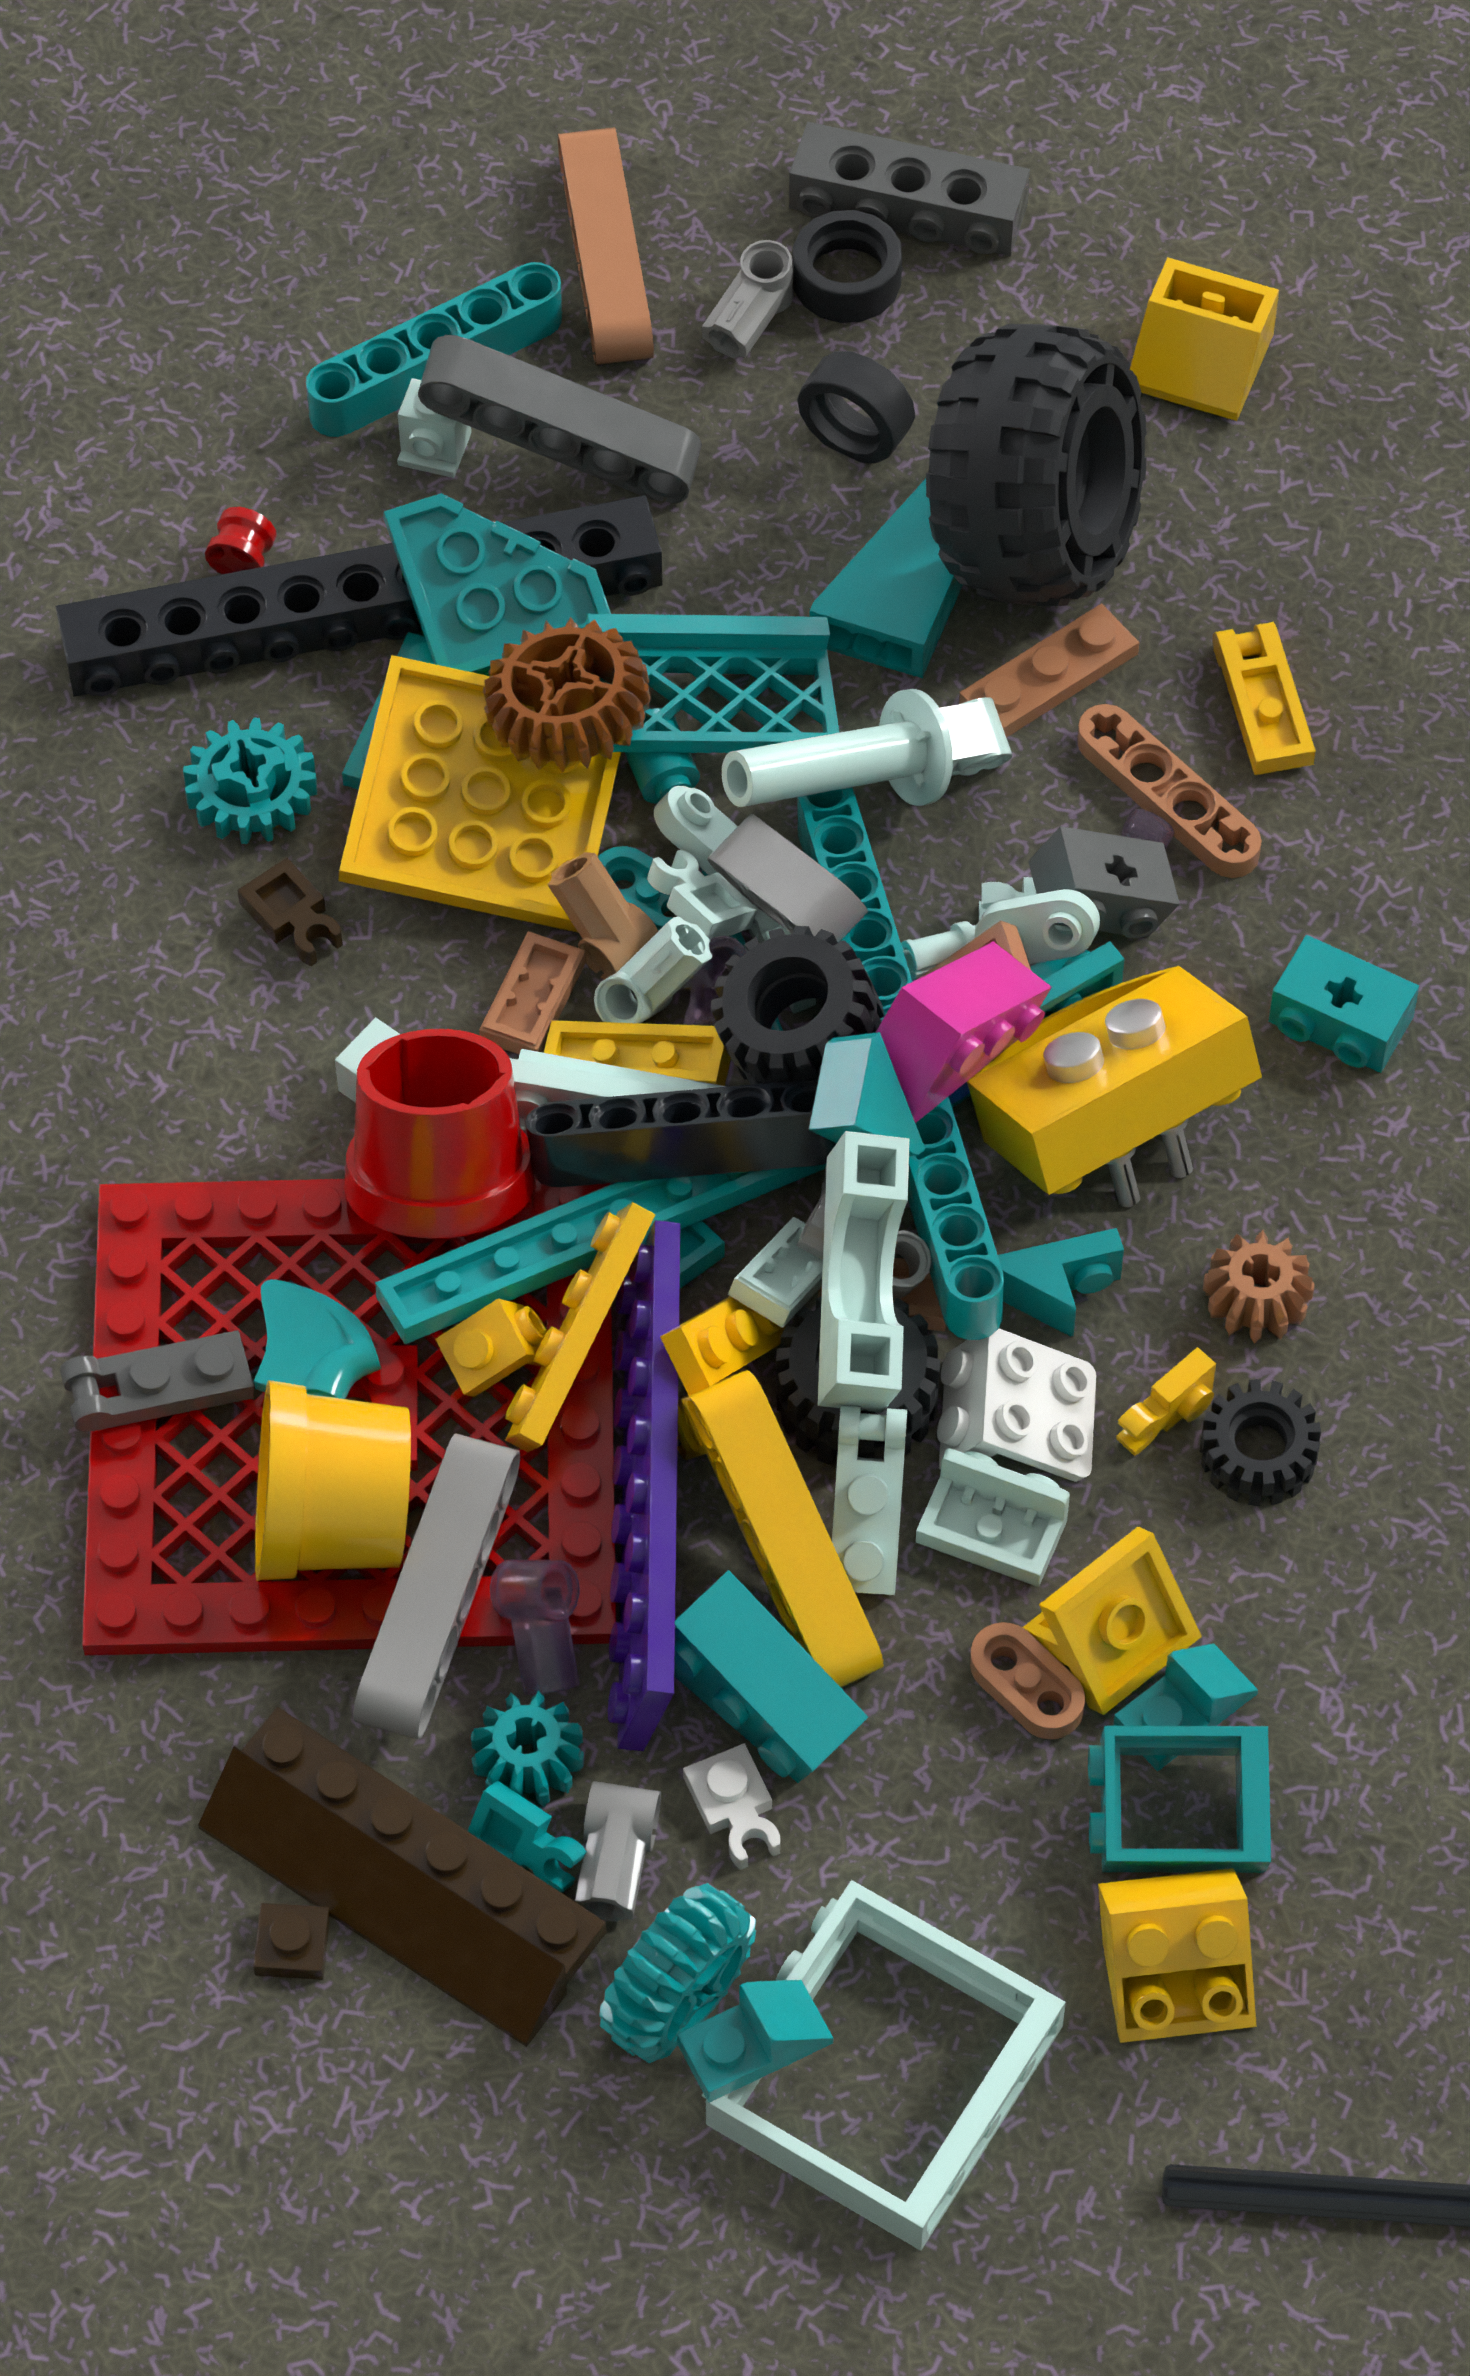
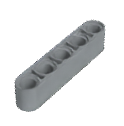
(436, 1586)

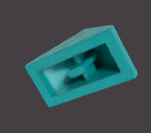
(861, 1093)

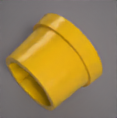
(330, 1483)

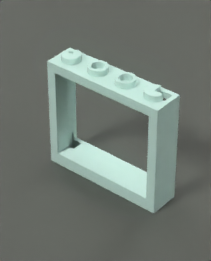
(1033, 2008)

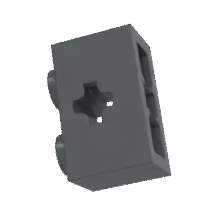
(1119, 874)

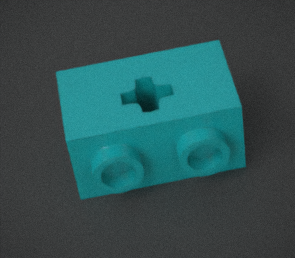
(1343, 1004)

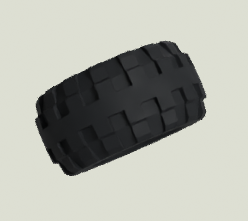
(1036, 464)

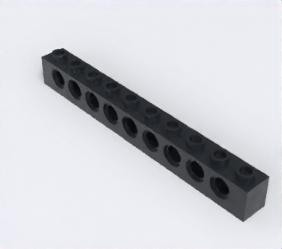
(609, 536)

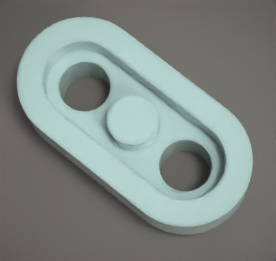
(693, 823)
(1036, 918)

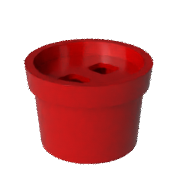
(437, 1137)

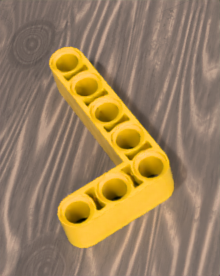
(779, 1523)

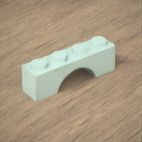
(861, 1225)

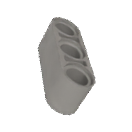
(785, 881)

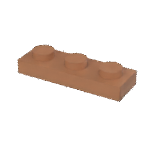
(1055, 668)

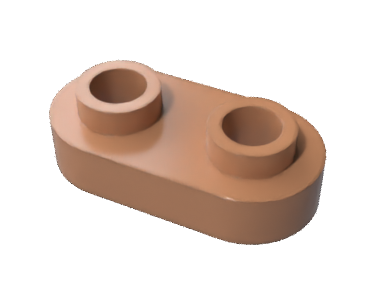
(1030, 1682)

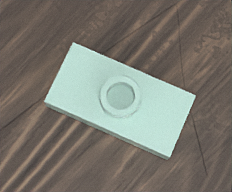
(779, 1277)

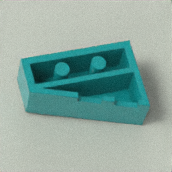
(761, 1680)

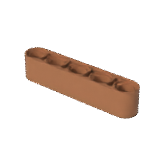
(605, 246)

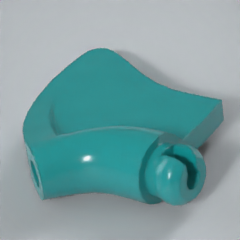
(312, 1342)

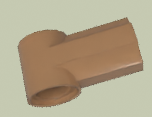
(606, 922)

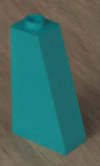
(892, 594)

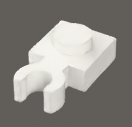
(732, 1796)

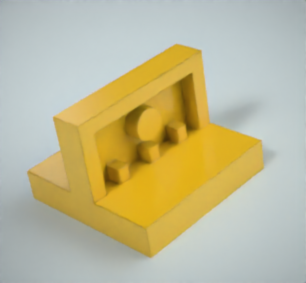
(1116, 1620)

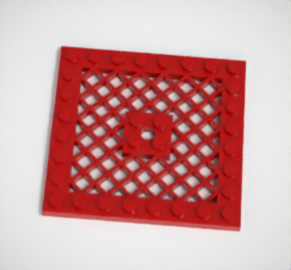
(318, 1612)

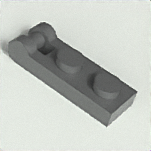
(158, 1381)

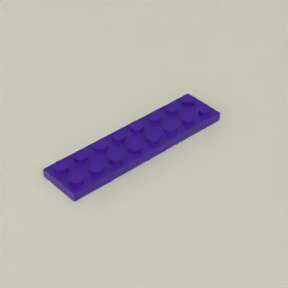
(648, 1476)

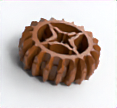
(572, 708)

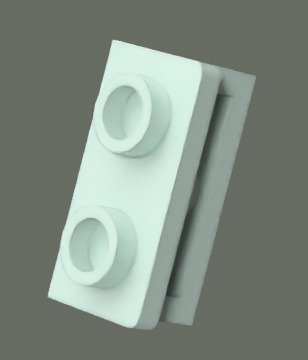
(994, 1516)

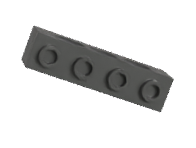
(910, 188)

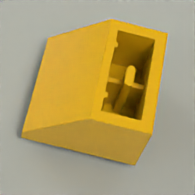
(1204, 338)
(1178, 1954)

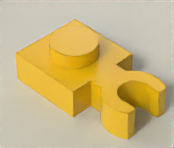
(1177, 1395)

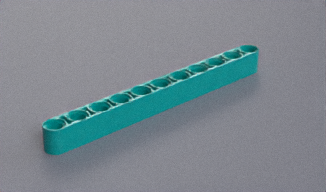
(940, 1178)

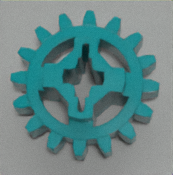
(225, 795)

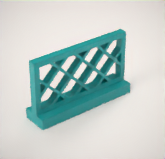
(720, 646)

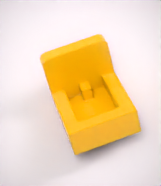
(491, 1344)

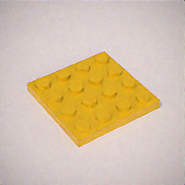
(456, 813)

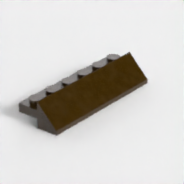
(401, 1875)

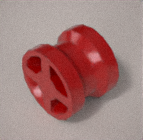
(241, 541)

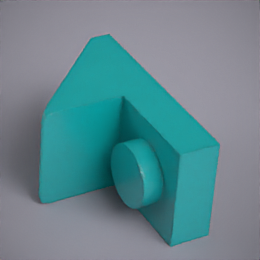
(1043, 1276)
(1197, 1690)
(757, 2037)

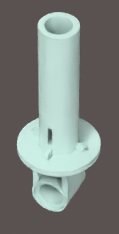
(911, 747)

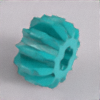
(553, 1741)

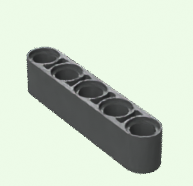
(559, 419)

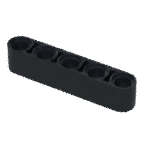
(675, 1134)

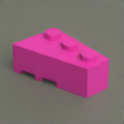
(959, 1022)

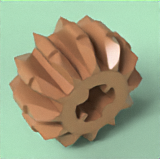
(1233, 1289)

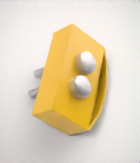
(1113, 1078)

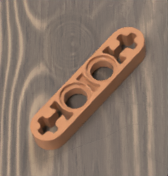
(1175, 786)

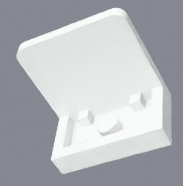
(1019, 1403)

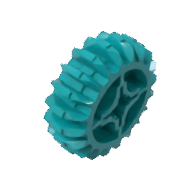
(677, 1971)

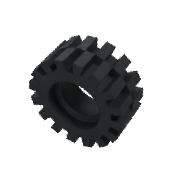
(1260, 1476)

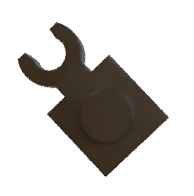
(289, 904)

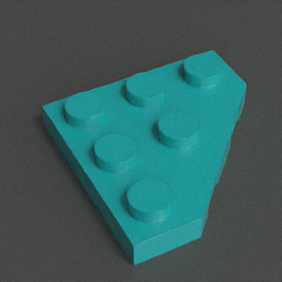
(483, 582)

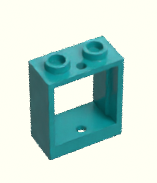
(1251, 1755)

